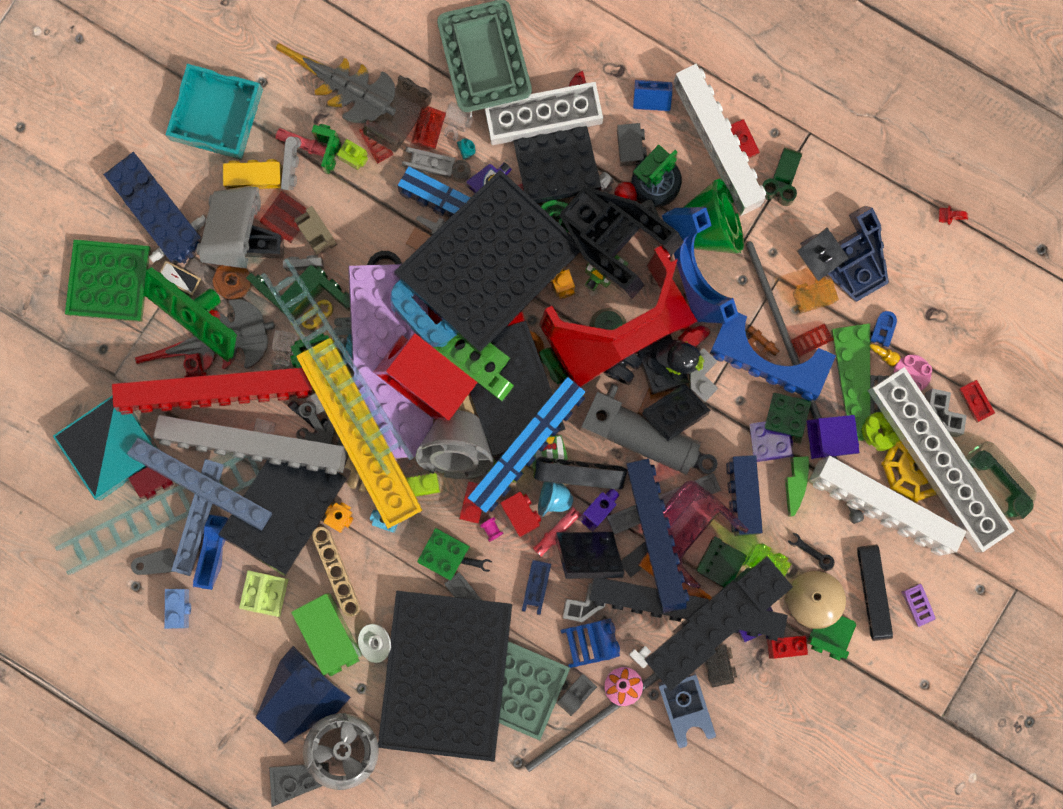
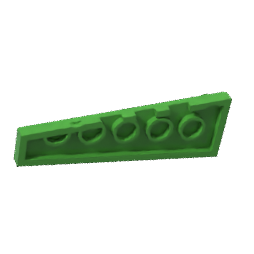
(853, 366)

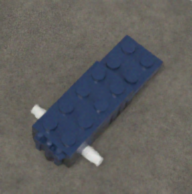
(155, 210)

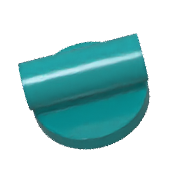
(466, 148)

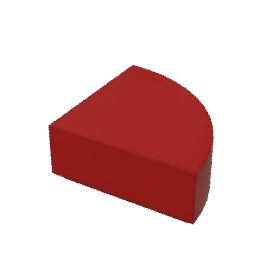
(578, 79)

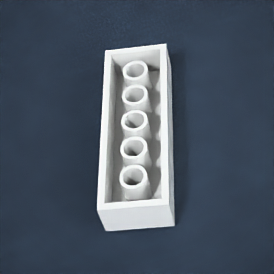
(545, 113)

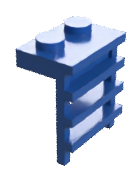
(601, 638)

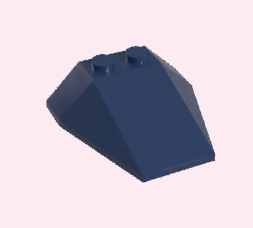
(298, 697)

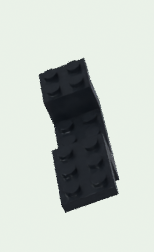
(716, 620)

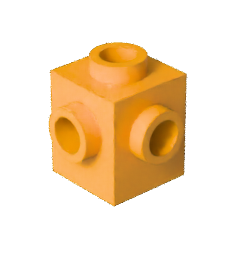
(338, 524)

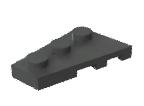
(291, 781)

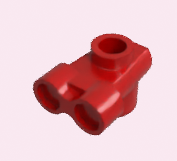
(193, 371)

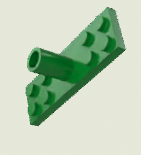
(192, 313)

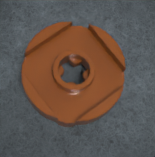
(227, 290)

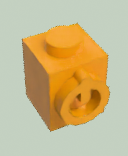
(564, 285)

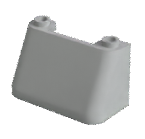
(229, 226)

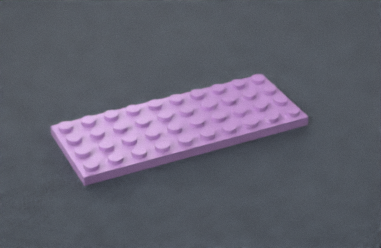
(372, 335)

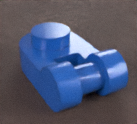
(887, 322)

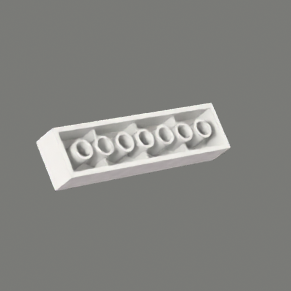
(718, 139)
(887, 506)

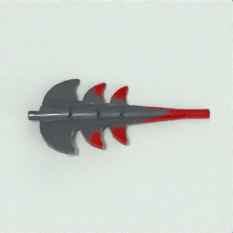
(250, 332)

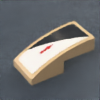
(184, 280)

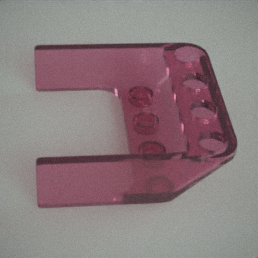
(689, 515)

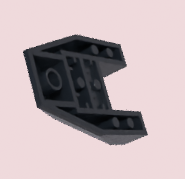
(604, 225)

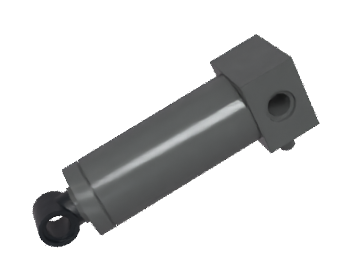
(640, 436)

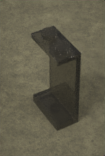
(394, 129)

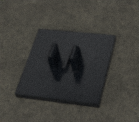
(822, 254)

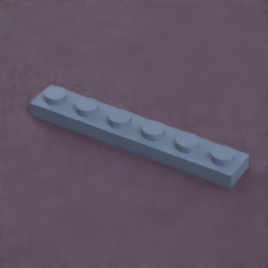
(195, 524)

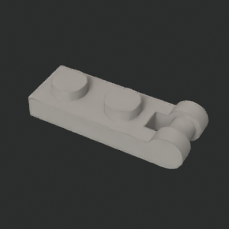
(290, 162)

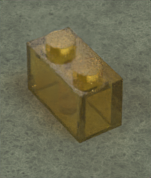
(815, 295)

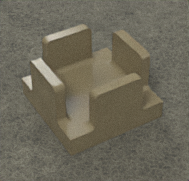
(315, 231)

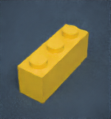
(253, 173)

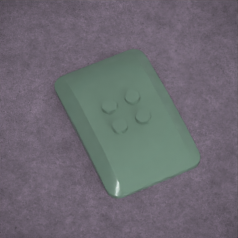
(484, 56)

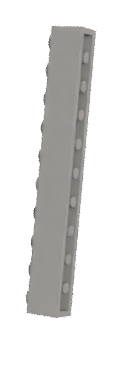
(251, 444)

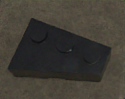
(265, 244)

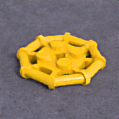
(907, 474)

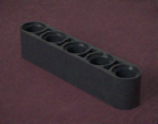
(579, 473)
(875, 592)

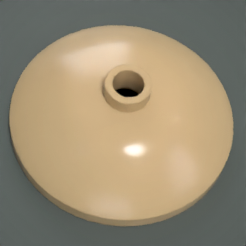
(811, 612)

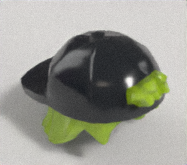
(679, 356)

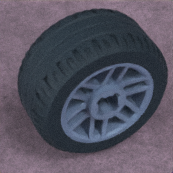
(664, 192)

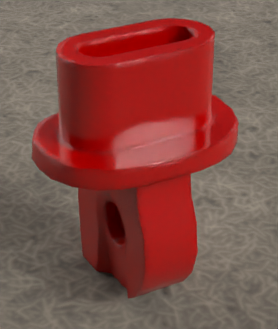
(948, 215)

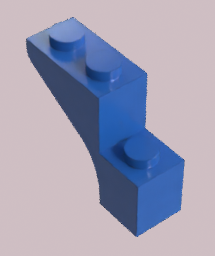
(211, 553)

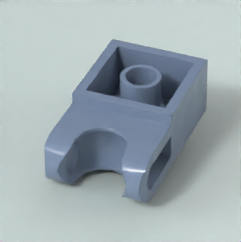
(687, 713)

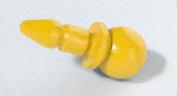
(890, 357)

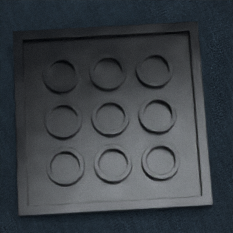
(557, 164)

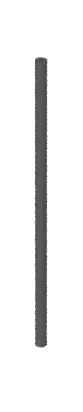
(582, 729)

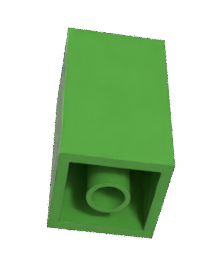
(327, 634)

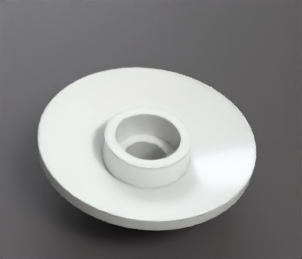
(374, 643)

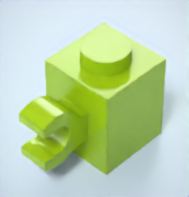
(352, 154)

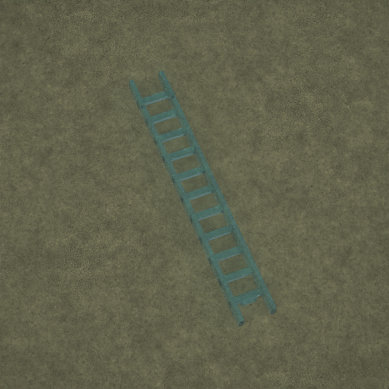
(295, 323)
(110, 523)

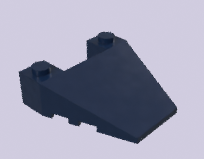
(865, 267)

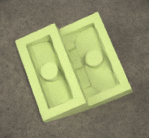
(263, 593)

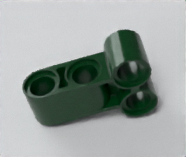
(784, 177)

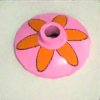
(630, 693)

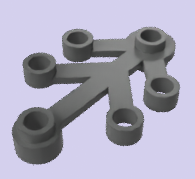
(323, 436)

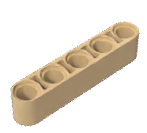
(329, 564)

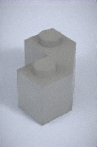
(699, 383)
(952, 421)
(580, 610)

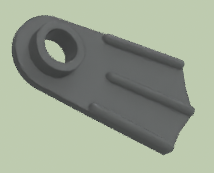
(155, 562)

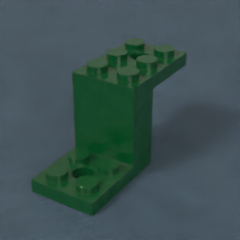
(315, 281)

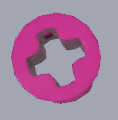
(491, 529)

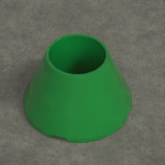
(726, 229)

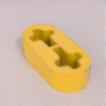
(317, 321)

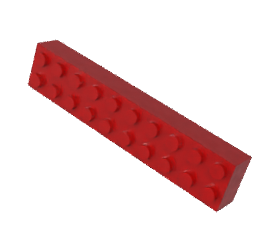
(210, 390)

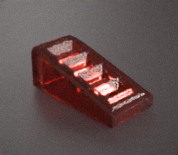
(389, 153)
(798, 347)

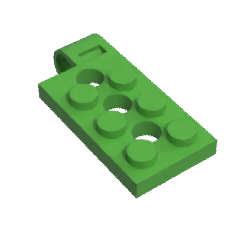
(490, 381)

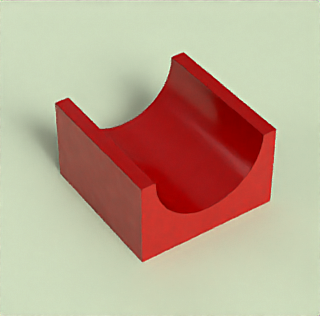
(425, 377)

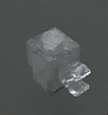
(457, 120)

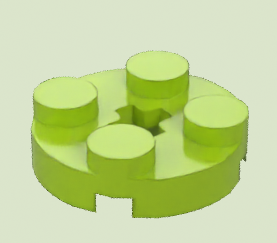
(873, 437)

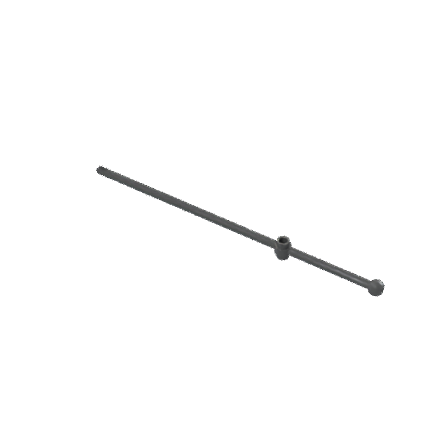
(855, 515)

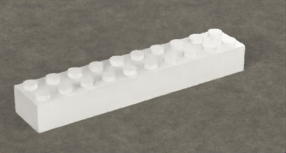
(941, 460)

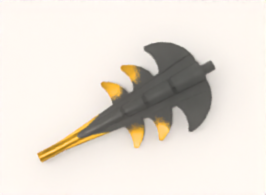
(368, 99)

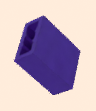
(833, 436)

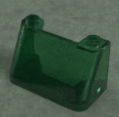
(1022, 495)

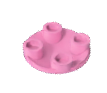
(917, 368)

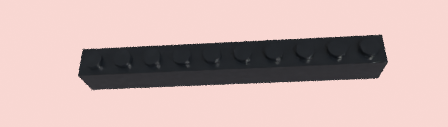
(646, 598)

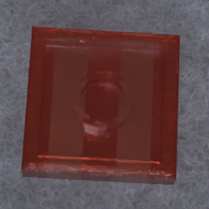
(281, 216)

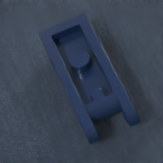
(536, 585)

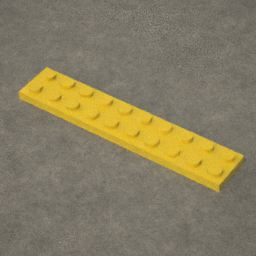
(389, 492)

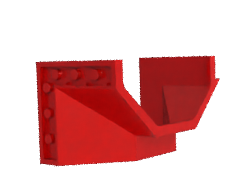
(591, 350)

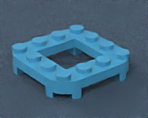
(417, 319)

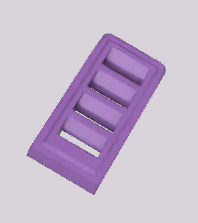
(922, 595)

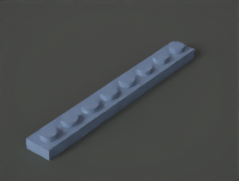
(199, 484)

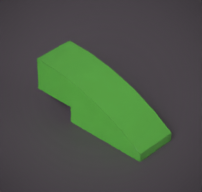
(796, 484)

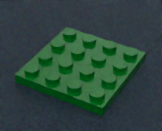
(107, 280)

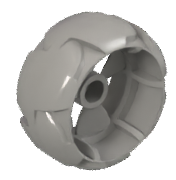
(355, 771)

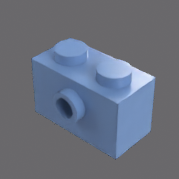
(177, 608)

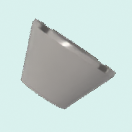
(456, 448)

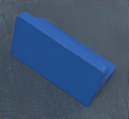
(652, 95)

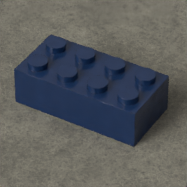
(745, 493)

